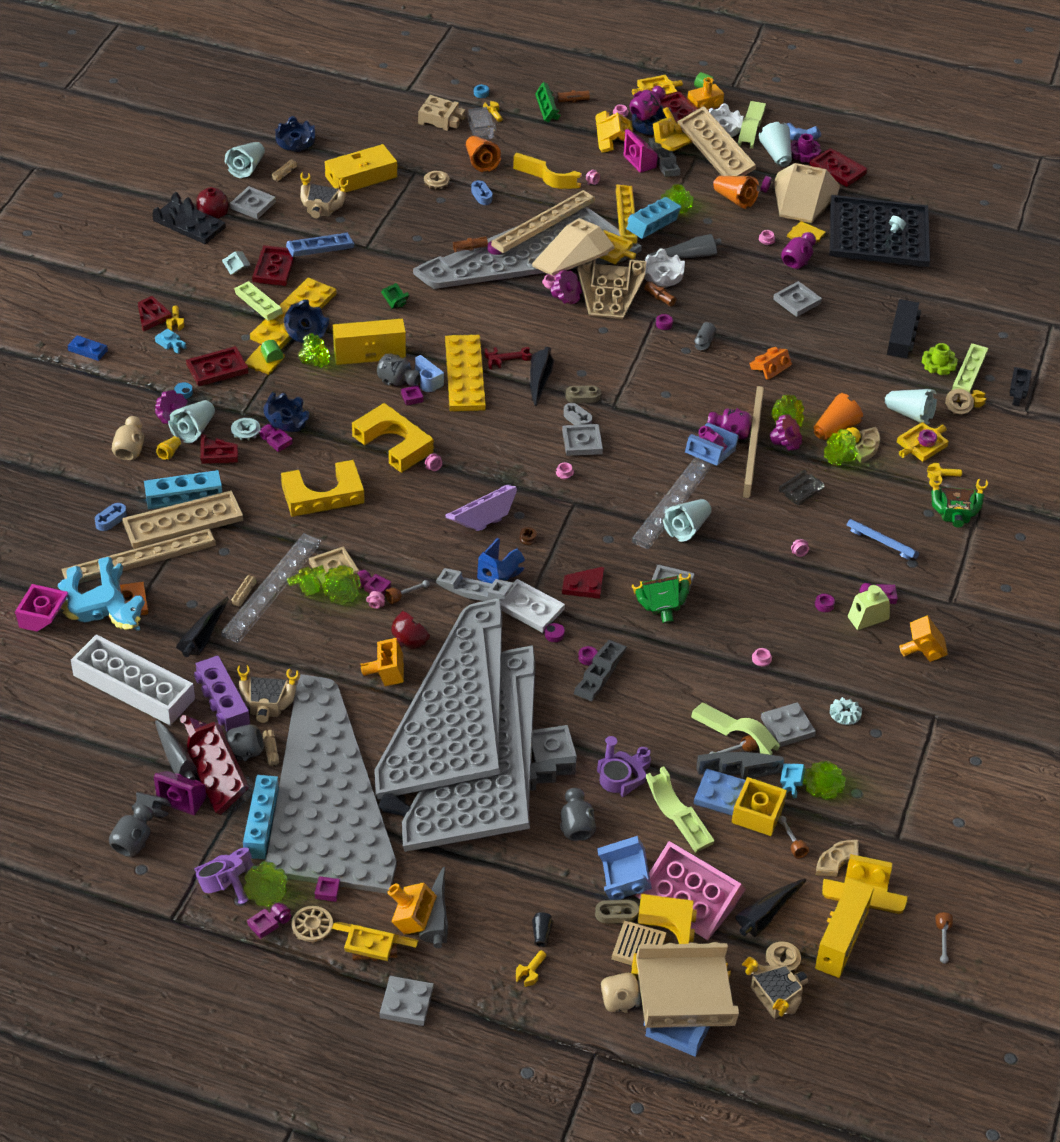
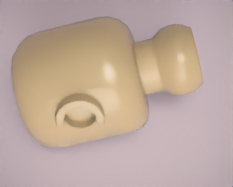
(128, 439)
(621, 992)

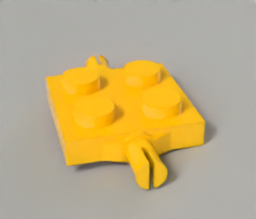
(663, 81)
(621, 249)
(911, 445)

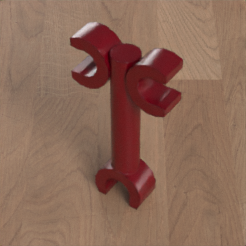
(496, 359)

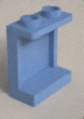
(710, 451)
(625, 868)
(682, 1038)

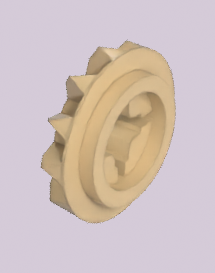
(431, 177)
(964, 396)
(776, 951)

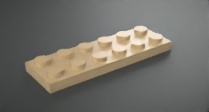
(716, 144)
(182, 519)

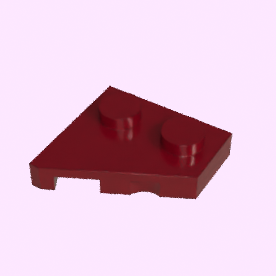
(152, 313)
(217, 451)
(584, 583)

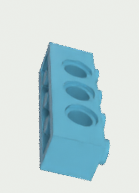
(653, 217)
(181, 489)
(261, 816)

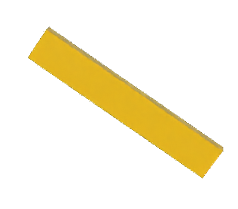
(625, 208)

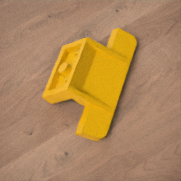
(610, 128)
(664, 135)
(873, 873)
(370, 941)

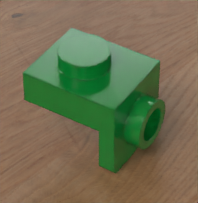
(395, 296)

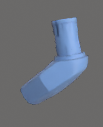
(795, 133)

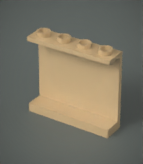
(685, 985)

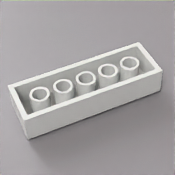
(133, 679)

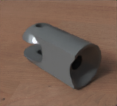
(705, 336)
(153, 802)

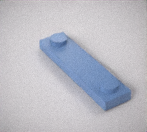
(320, 244)
(859, 528)

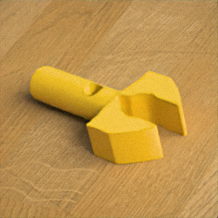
(493, 109)
(677, 128)
(175, 319)
(978, 397)
(936, 471)
(530, 969)

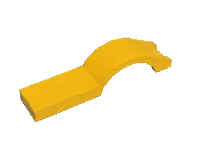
(538, 168)

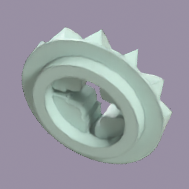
(245, 423)
(845, 717)

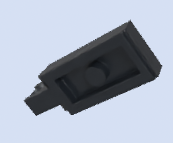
(1020, 384)

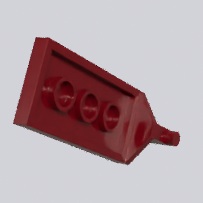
(214, 763)

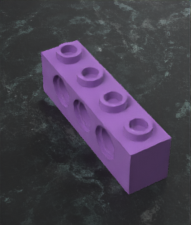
(221, 693)

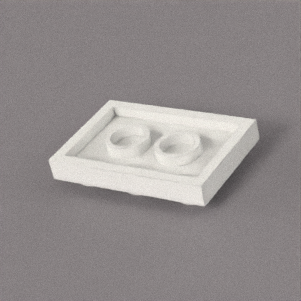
(531, 606)

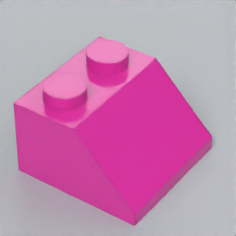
(639, 152)
(39, 607)

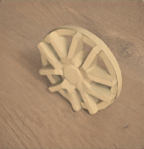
(312, 924)

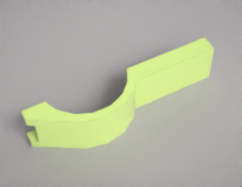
(751, 123)
(727, 724)
(683, 816)

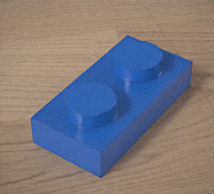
(87, 348)

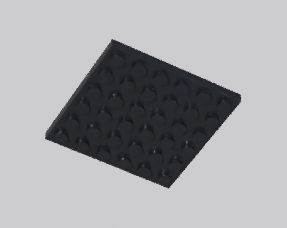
(863, 231)

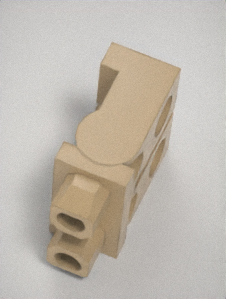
(440, 113)

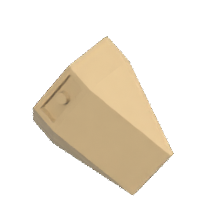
(804, 192)
(573, 246)
(610, 288)

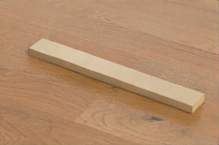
(542, 221)
(753, 442)
(150, 553)

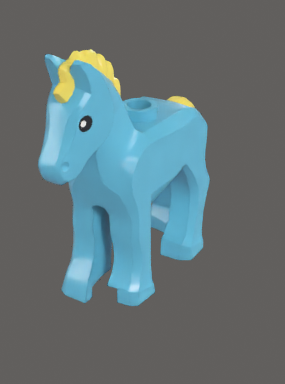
(102, 600)

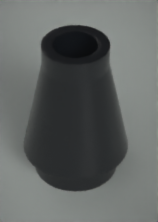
(393, 805)
(542, 926)

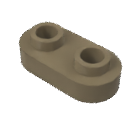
(583, 394)
(616, 911)

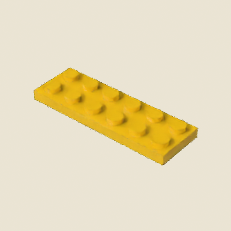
(274, 329)
(465, 373)

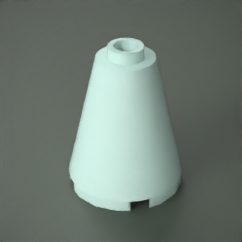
(777, 142)
(244, 159)
(913, 403)
(191, 420)
(686, 518)

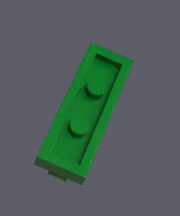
(546, 103)

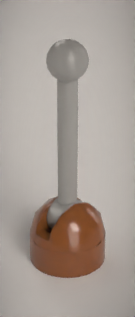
(394, 595)
(747, 743)
(798, 848)
(944, 922)

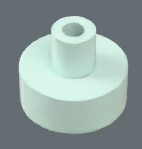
(897, 224)

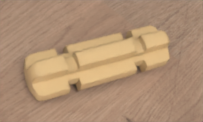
(284, 170)
(243, 590)
(270, 747)

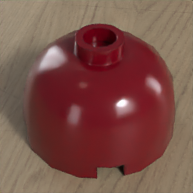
(212, 202)
(409, 632)

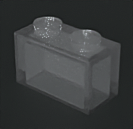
(481, 123)

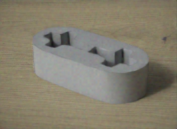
(576, 414)

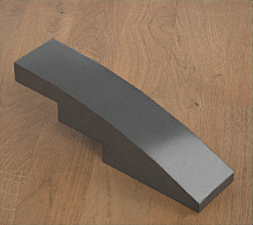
(666, 159)
(600, 670)
(743, 763)
(547, 770)

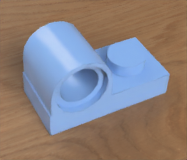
(430, 376)

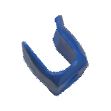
(500, 569)

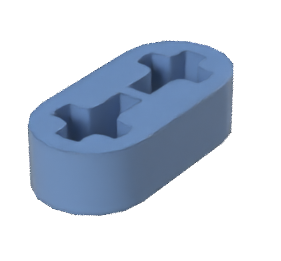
(481, 192)
(110, 516)

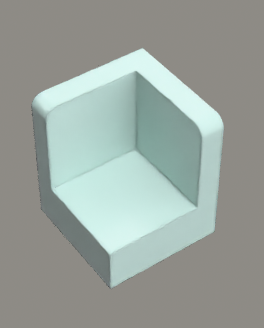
(236, 262)

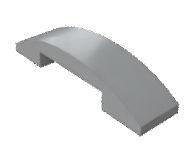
(473, 589)

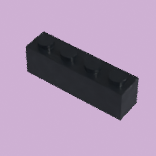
(903, 329)

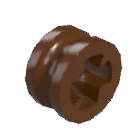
(528, 531)

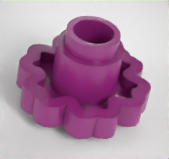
(805, 148)
(566, 287)
(168, 403)
(786, 433)

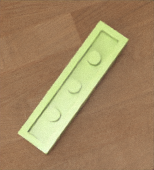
(258, 301)
(970, 367)

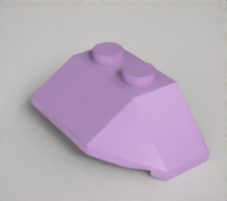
(485, 509)

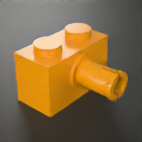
(708, 96)
(925, 639)
(388, 663)
(413, 907)

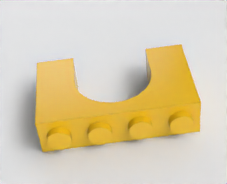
(386, 420)
(305, 501)
(668, 913)

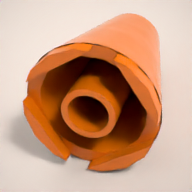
(483, 153)
(738, 189)
(839, 415)

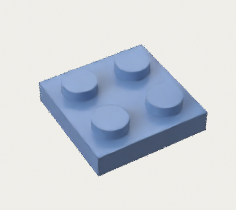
(718, 791)

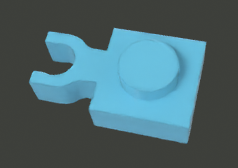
(169, 339)
(791, 777)

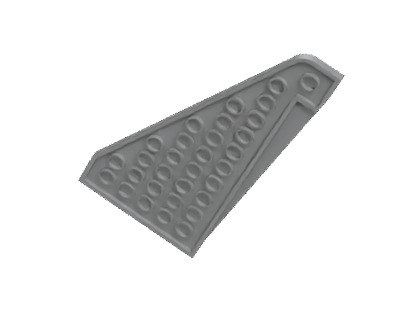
(482, 266)
(455, 715)
(325, 802)
(489, 803)

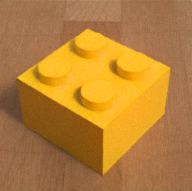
(759, 806)

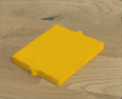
(802, 227)
(257, 362)

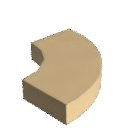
(868, 445)
(836, 857)

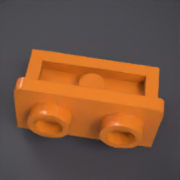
(772, 362)

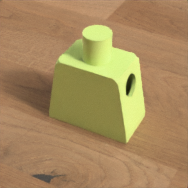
(869, 608)

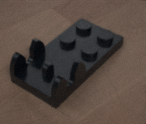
(187, 220)

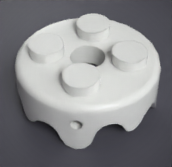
(728, 120)
(664, 270)

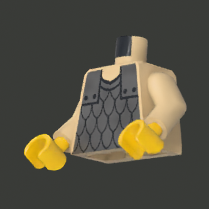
(322, 199)
(267, 695)
(776, 987)

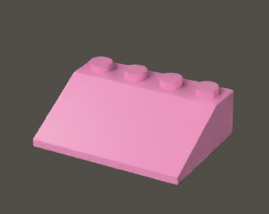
(688, 878)

